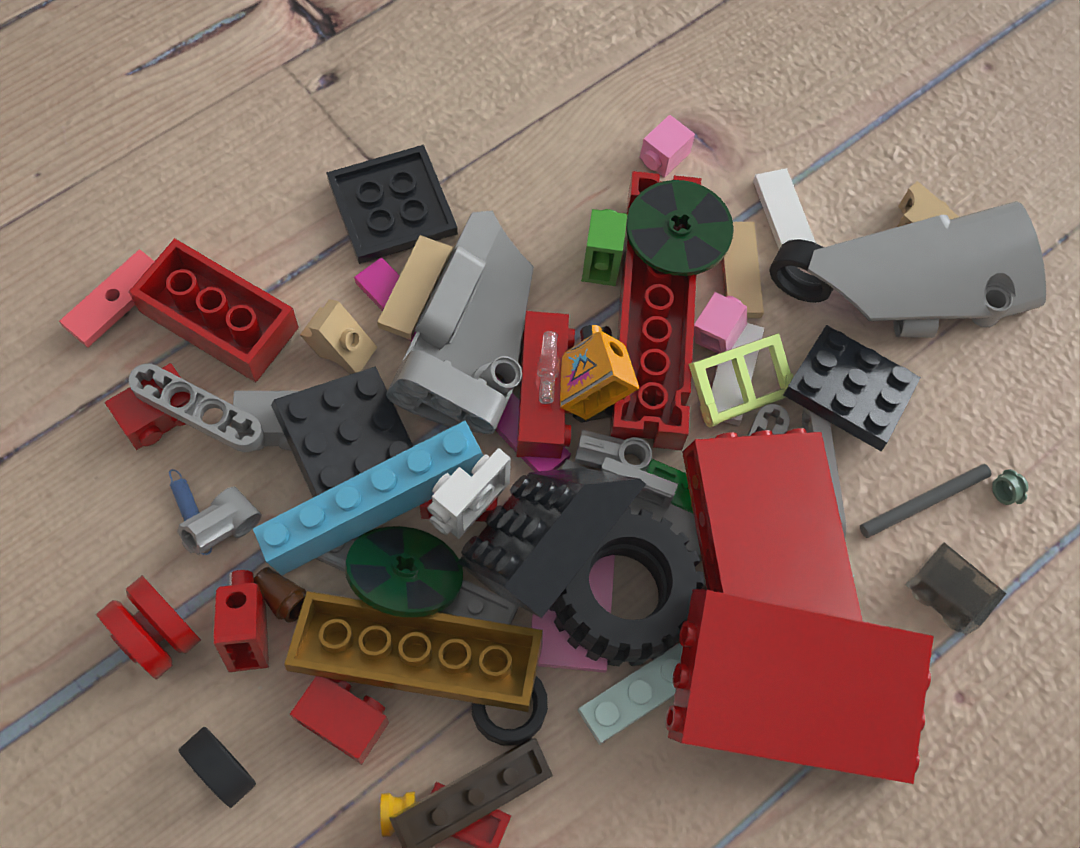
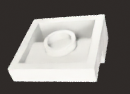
(463, 498)

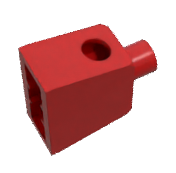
(241, 624)

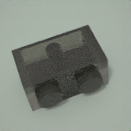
(955, 589)

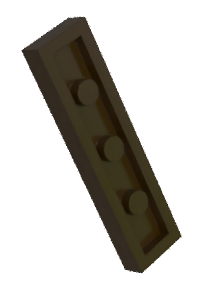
(471, 796)

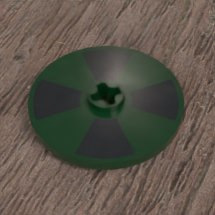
(684, 251)
(403, 571)

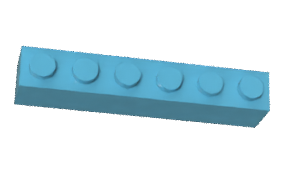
(365, 500)

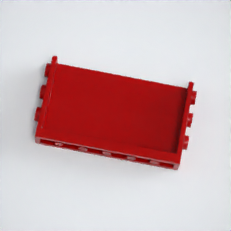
(771, 520)
(800, 687)

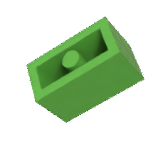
(604, 247)

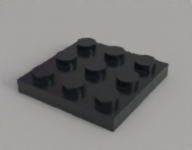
(391, 203)
(853, 387)
(341, 428)

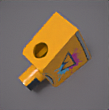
(595, 373)

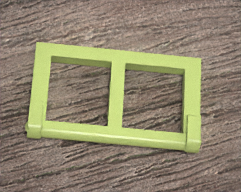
(708, 407)

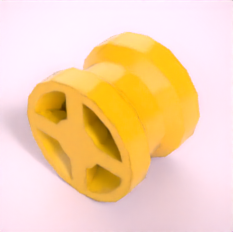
(391, 805)

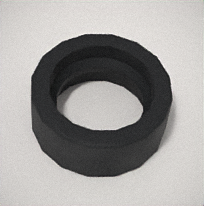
(794, 281)
(515, 736)
(217, 767)

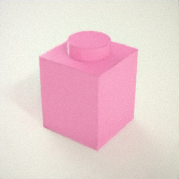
(666, 146)
(720, 323)

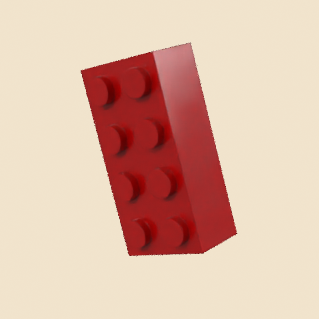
(214, 309)

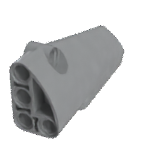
(941, 268)
(468, 333)

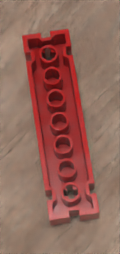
(658, 336)

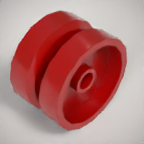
(143, 632)

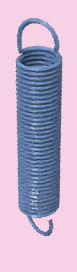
(184, 499)

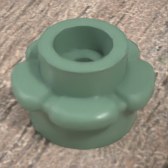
(1010, 487)

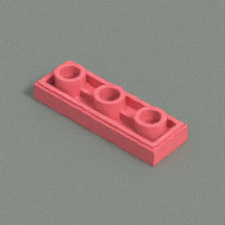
(98, 309)

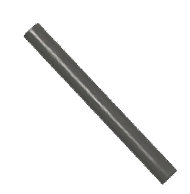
(925, 500)

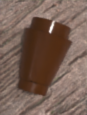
(280, 594)

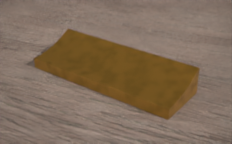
(419, 655)

